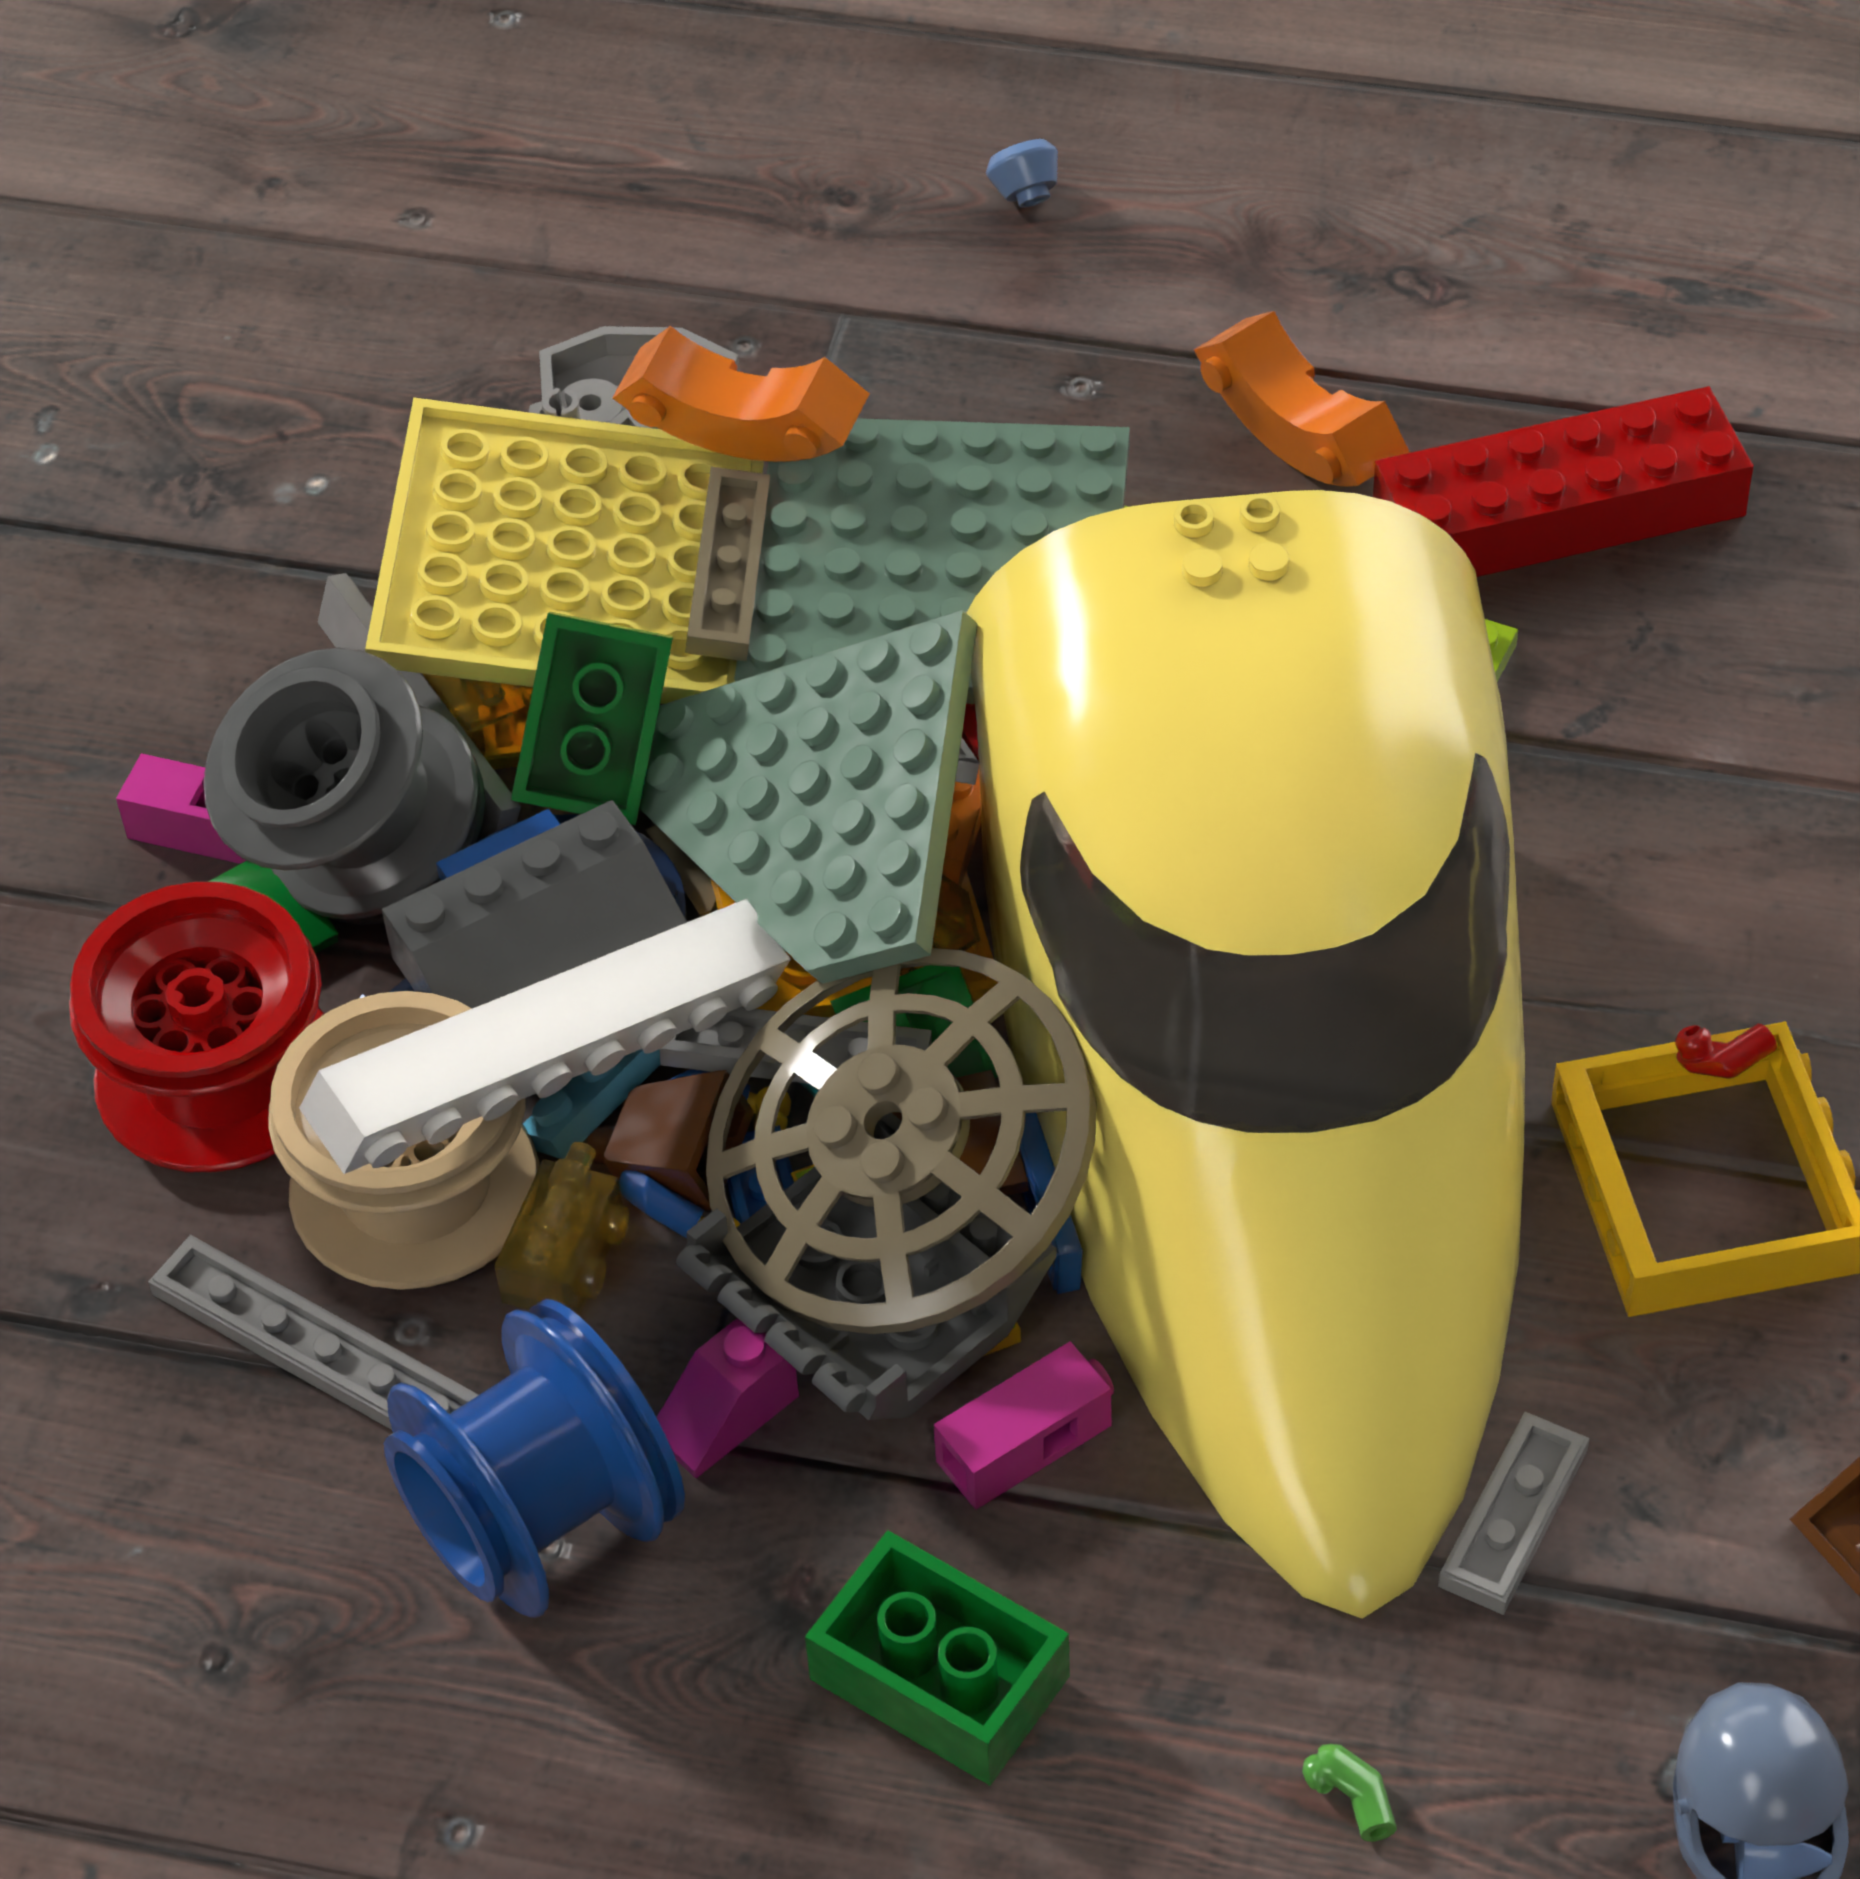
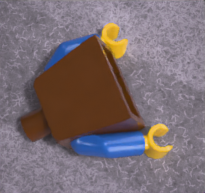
(663, 1144)

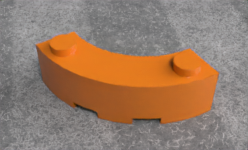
(1287, 411)
(735, 413)

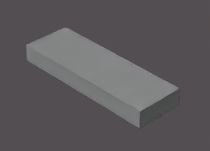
(1513, 1513)

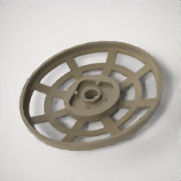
(915, 1156)

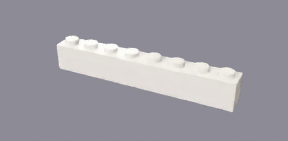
(542, 1037)

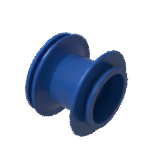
(532, 1458)

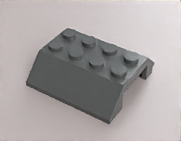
(861, 1371)

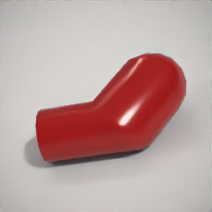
(1719, 1059)

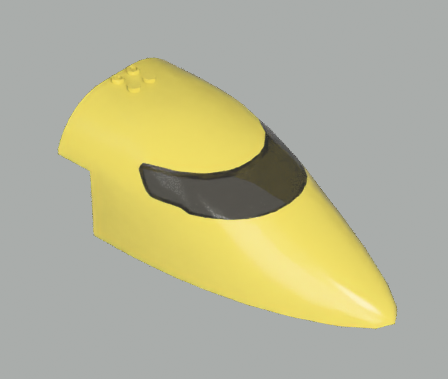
(1277, 901)

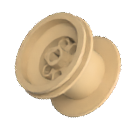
(419, 1216)

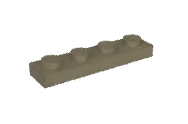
(728, 564)

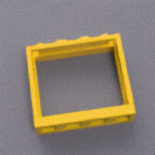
(1652, 1074)

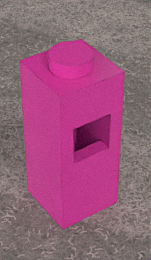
(167, 808)
(1024, 1424)

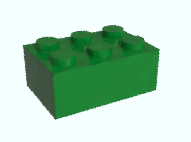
(591, 716)
(938, 1657)

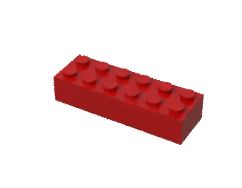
(1577, 481)

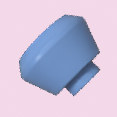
(1025, 172)

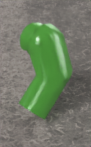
(1359, 1781)

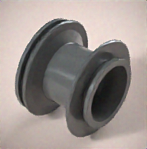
(342, 784)

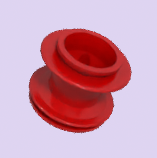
(200, 975)

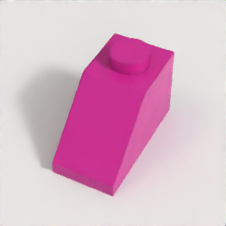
(725, 1396)

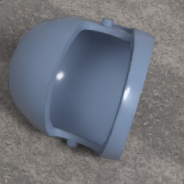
(1759, 1773)

